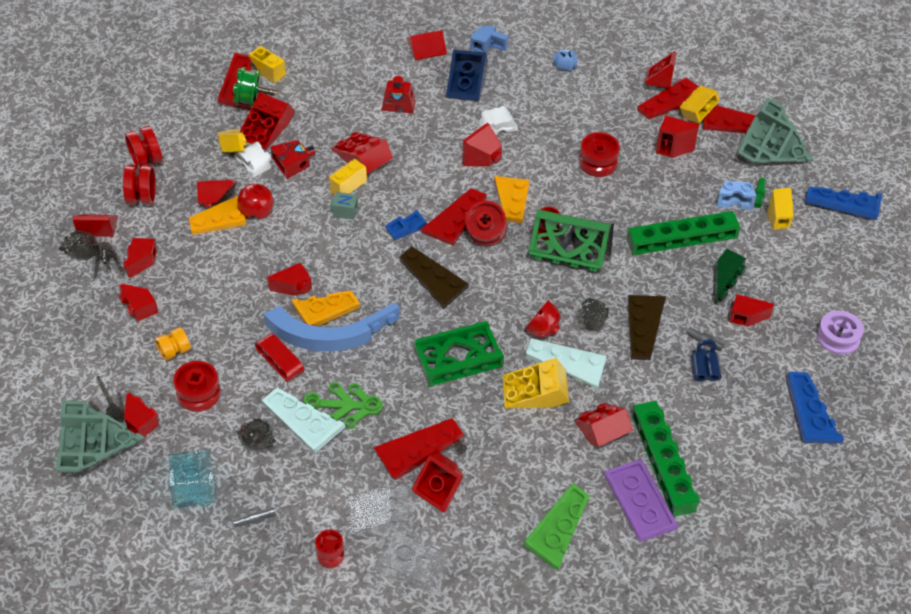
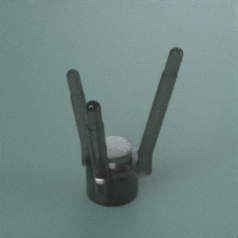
(104, 253)
(114, 411)

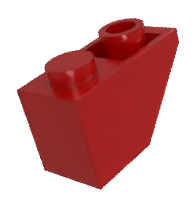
(140, 255)
(138, 300)
(750, 311)
(138, 416)

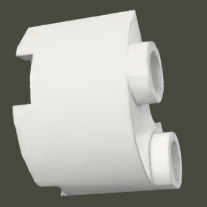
(499, 119)
(254, 159)

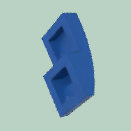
(402, 227)

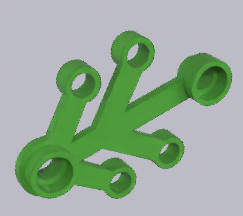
(346, 403)

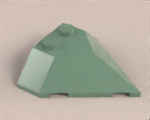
(772, 137)
(89, 437)

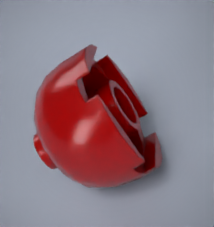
(255, 201)
(545, 321)

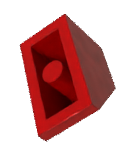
(290, 281)

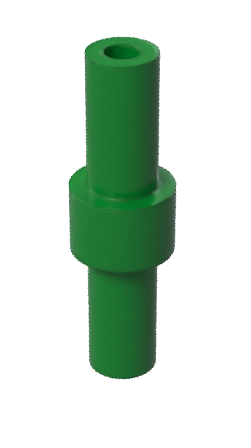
(760, 192)

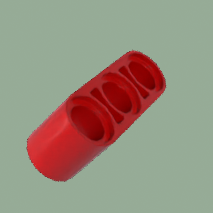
(279, 356)

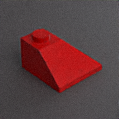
(481, 148)
(213, 190)
(438, 481)

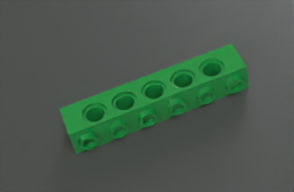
(682, 233)
(678, 503)

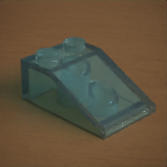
(191, 479)

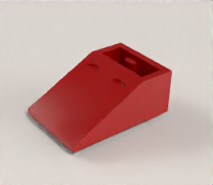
(266, 120)
(365, 148)

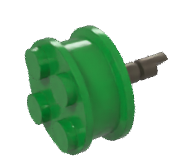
(248, 87)

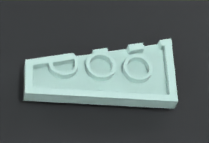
(579, 364)
(303, 420)

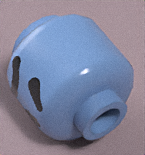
(565, 60)

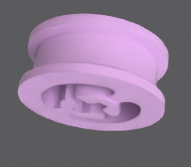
(850, 336)

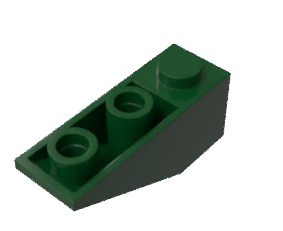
(727, 270)

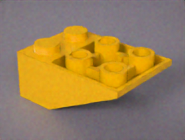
(536, 386)

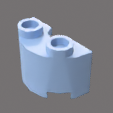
(737, 194)

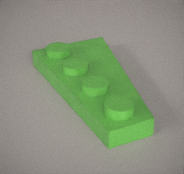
(556, 529)

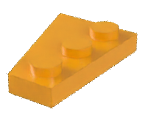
(512, 197)
(217, 218)
(325, 309)

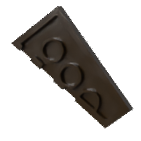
(438, 280)
(644, 321)

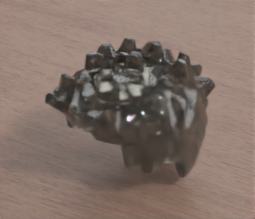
(79, 245)
(594, 314)
(256, 435)

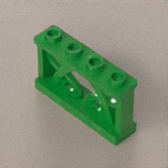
(592, 227)
(457, 369)

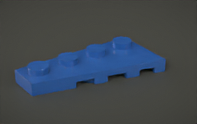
(844, 201)
(810, 411)

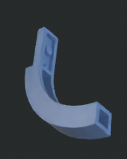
(328, 338)

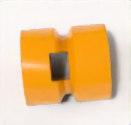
(175, 342)

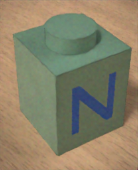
(344, 205)

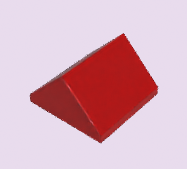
(427, 45)
(662, 72)
(96, 224)

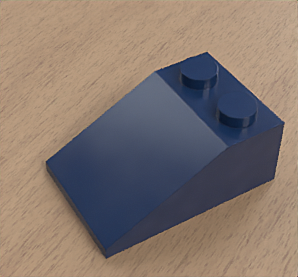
(467, 75)

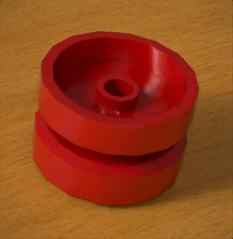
(143, 146)
(599, 154)
(139, 184)
(489, 213)
(197, 386)

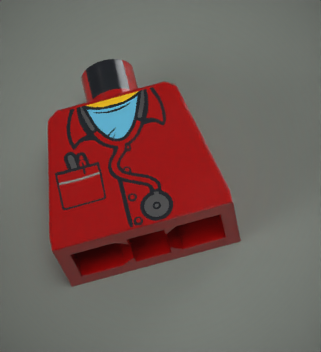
(399, 96)
(292, 157)

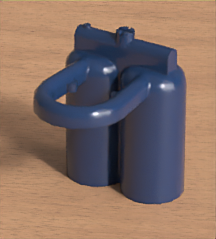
(705, 362)

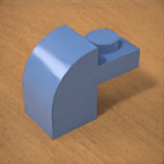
(487, 37)

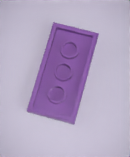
(640, 500)

